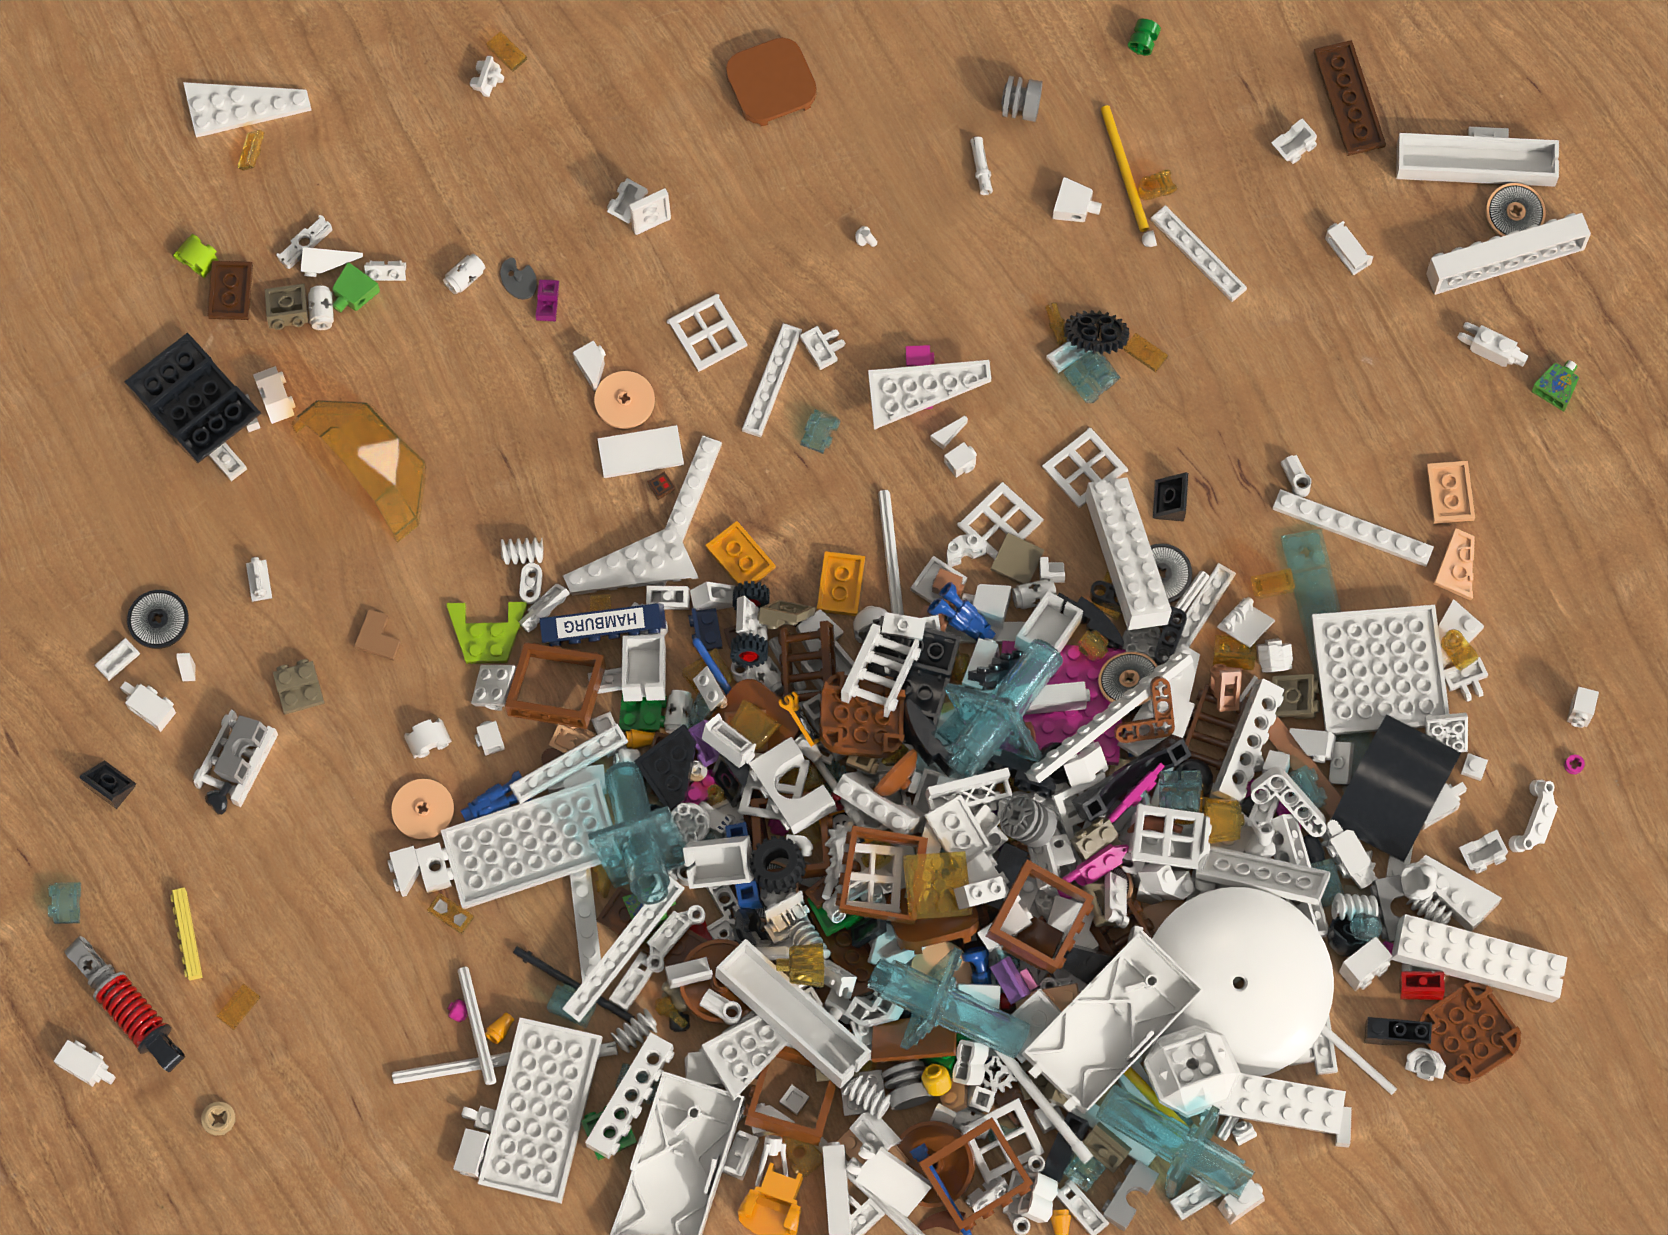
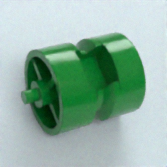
(1143, 39)

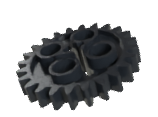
(1110, 331)

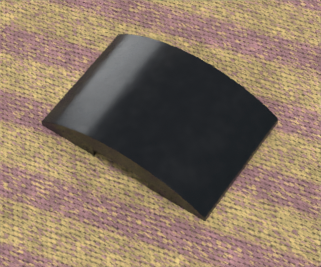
(192, 398)
(927, 675)
(1395, 787)

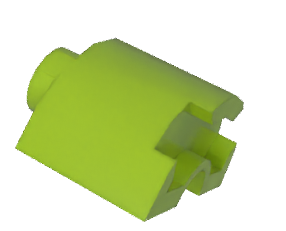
(196, 255)

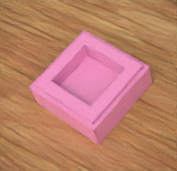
(1029, 979)

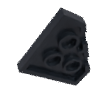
(670, 766)

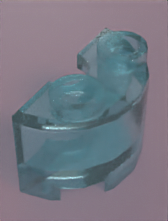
(819, 430)
(699, 711)
(65, 902)
(1084, 1174)

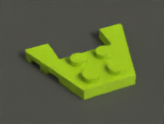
(486, 640)

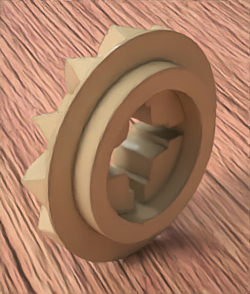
(208, 1119)

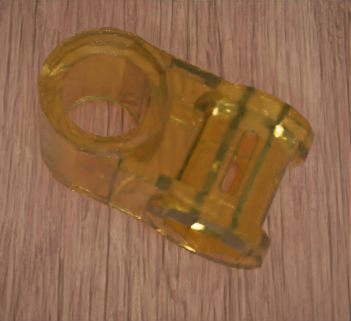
(1160, 185)
(1460, 651)

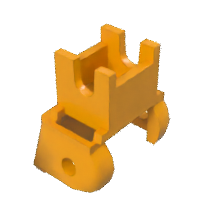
(772, 1206)

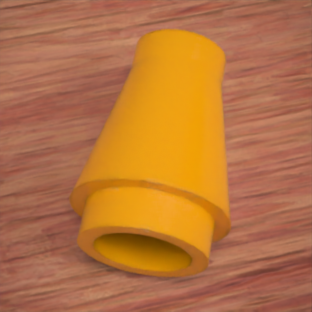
(638, 738)
(497, 1030)
(1060, 1221)

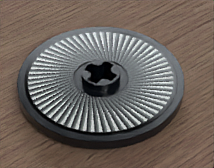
(1178, 569)
(148, 631)

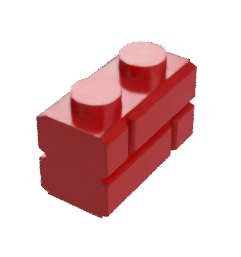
(1422, 985)

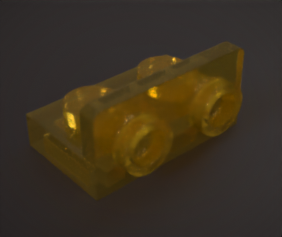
(1233, 653)

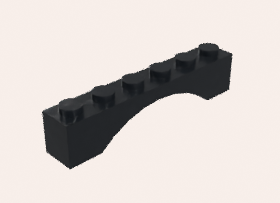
(1105, 793)

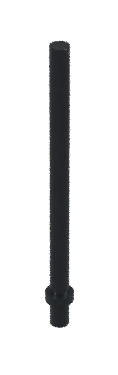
(529, 958)

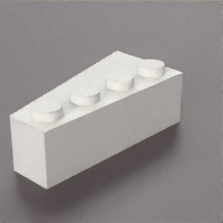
(1464, 897)

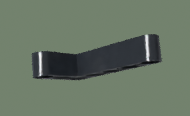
(1171, 629)

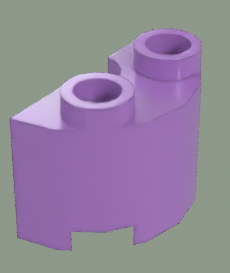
(706, 753)

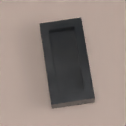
(867, 931)

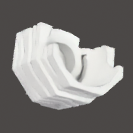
(1274, 655)
(1426, 1064)

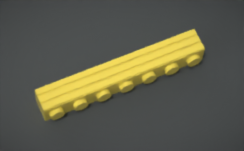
(186, 934)

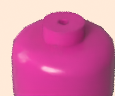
(777, 827)
(457, 1010)

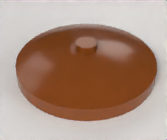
(692, 994)
(954, 1170)

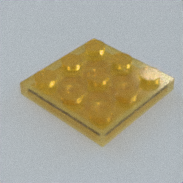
(932, 884)

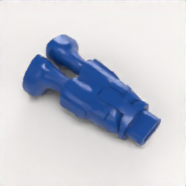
(966, 616)
(492, 800)
(979, 956)

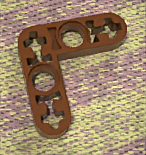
(1159, 717)

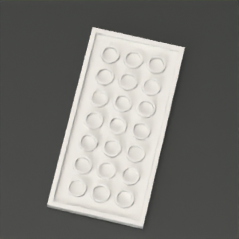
(526, 843)
(540, 1110)

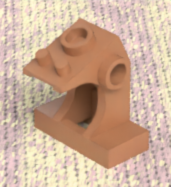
(1222, 679)

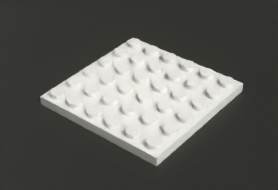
(1379, 666)

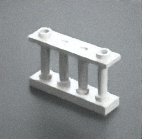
(867, 655)
(256, 756)

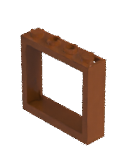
(552, 714)
(878, 835)
(811, 870)
(1024, 950)
(781, 1126)
(988, 1210)

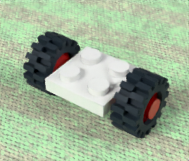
(753, 645)

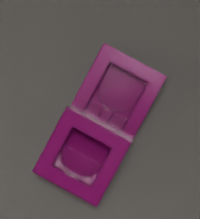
(547, 300)

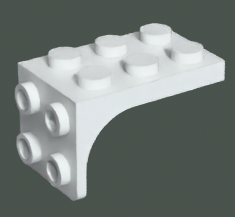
(1177, 848)

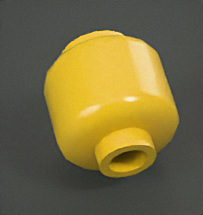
(936, 1080)

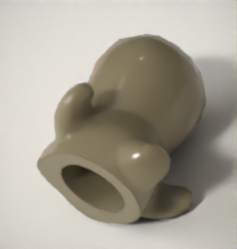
(675, 996)

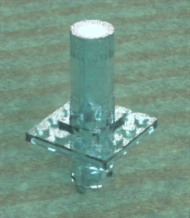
(996, 718)
(642, 841)
(937, 1002)
(1183, 1147)

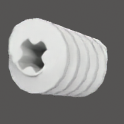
(522, 551)
(1353, 905)
(1431, 909)
(805, 934)
(635, 1031)
(868, 1096)

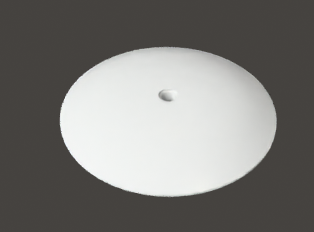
(1275, 954)

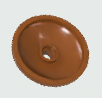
(898, 776)

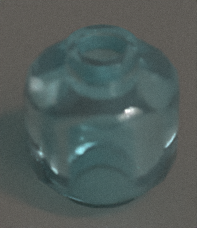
(1365, 926)

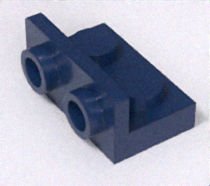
(706, 628)

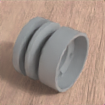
(1022, 98)
(1028, 821)
(906, 1080)

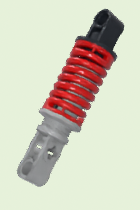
(126, 1005)

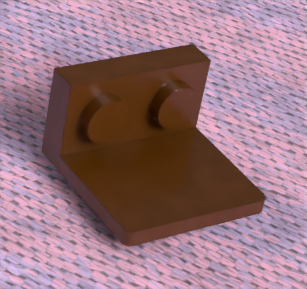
(1040, 937)

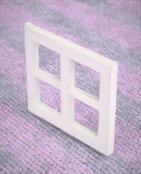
(707, 332)
(1084, 467)
(1000, 522)
(796, 790)
(1067, 822)
(1167, 836)
(872, 878)
(1026, 1127)

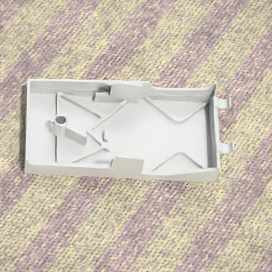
(1111, 1022)
(678, 1159)

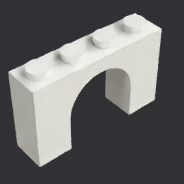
(858, 791)
(795, 813)
(1018, 919)

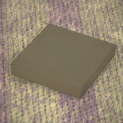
(1017, 559)

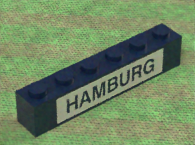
(603, 623)

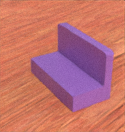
(1010, 980)

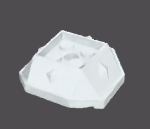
(1187, 1089)

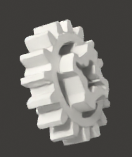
(996, 1078)

